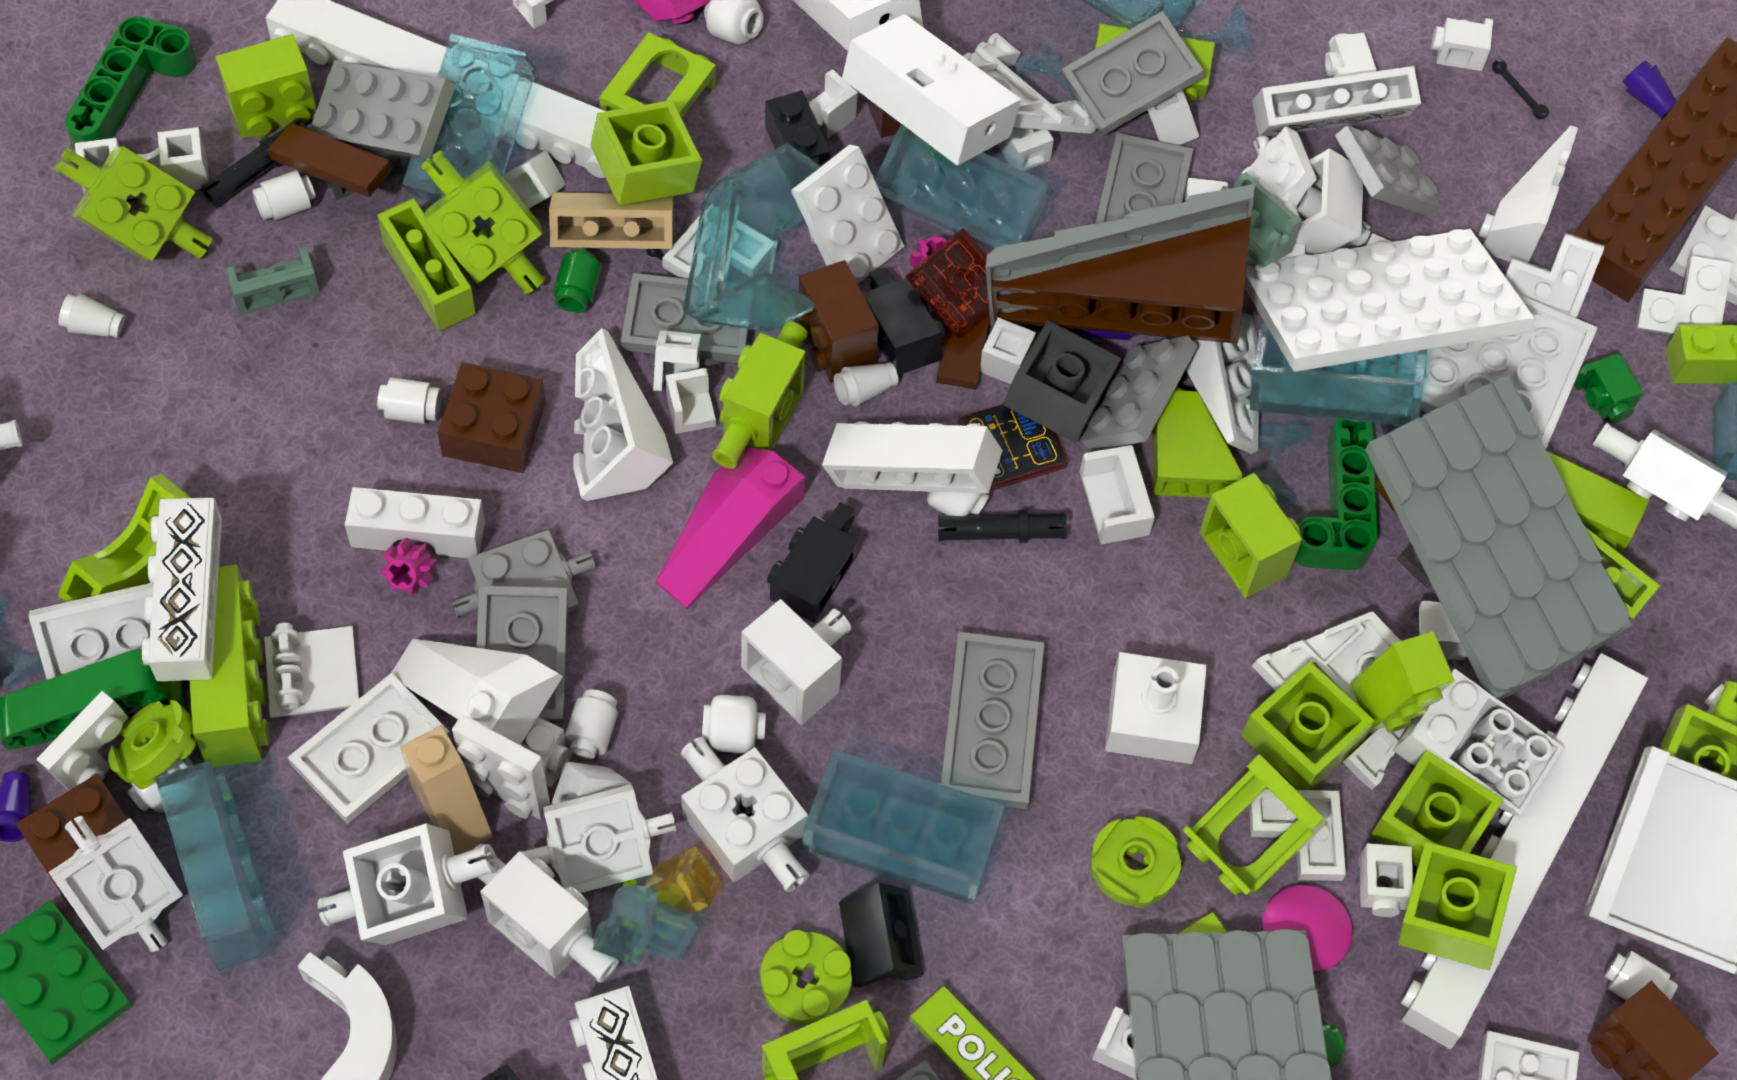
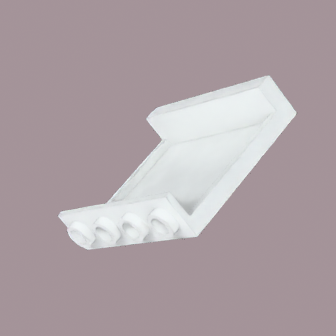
(1674, 861)

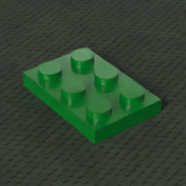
(55, 983)

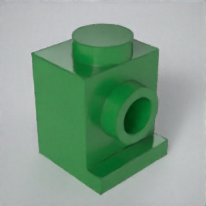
(1609, 388)

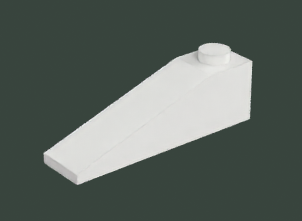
(1527, 206)
(1224, 383)
(621, 434)
(483, 684)

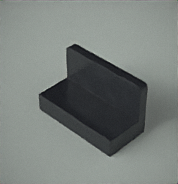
(880, 934)

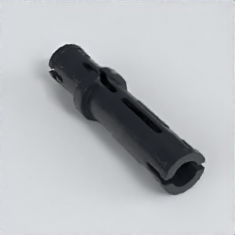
(243, 171)
(1002, 526)

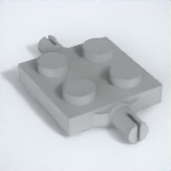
(524, 563)

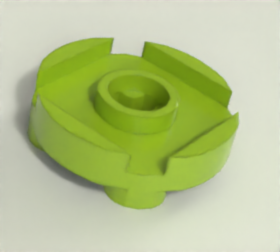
(152, 743)
(1137, 886)
(798, 952)

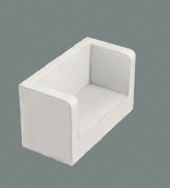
(1116, 494)

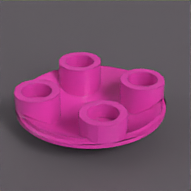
(1319, 914)

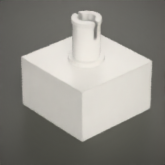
(1332, 206)
(794, 659)
(1156, 708)

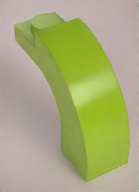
(125, 559)

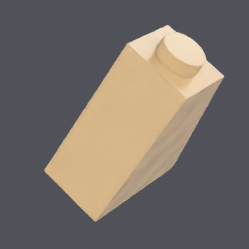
(445, 789)

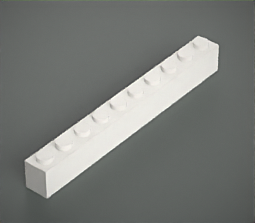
(338, 33)
(1587, 732)

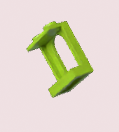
(696, 69)
(1207, 831)
(858, 1027)

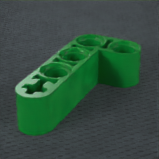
(131, 55)
(1344, 489)
(48, 708)

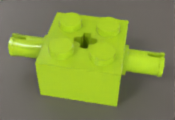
(483, 195)
(106, 207)
(761, 394)
(1700, 735)

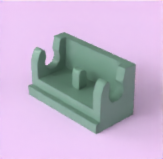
(1272, 224)
(274, 284)

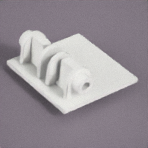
(310, 670)

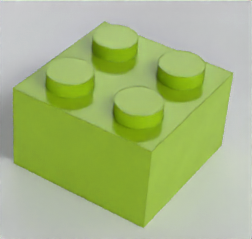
(266, 86)
(645, 152)
(1250, 534)
(1307, 727)
(1437, 807)
(1457, 905)

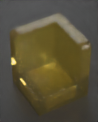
(685, 881)

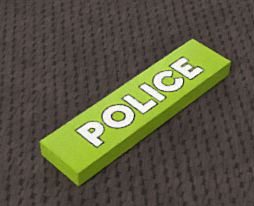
(965, 1040)

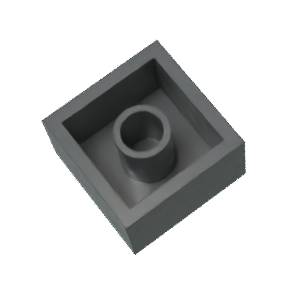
(1061, 381)

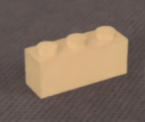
(599, 222)

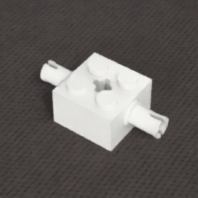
(1671, 473)
(740, 841)
(406, 884)
(542, 917)

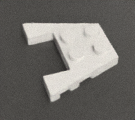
(1034, 110)
(1342, 656)

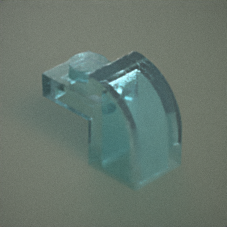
(642, 922)

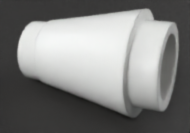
(90, 317)
(864, 382)

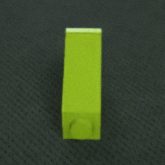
(1189, 450)

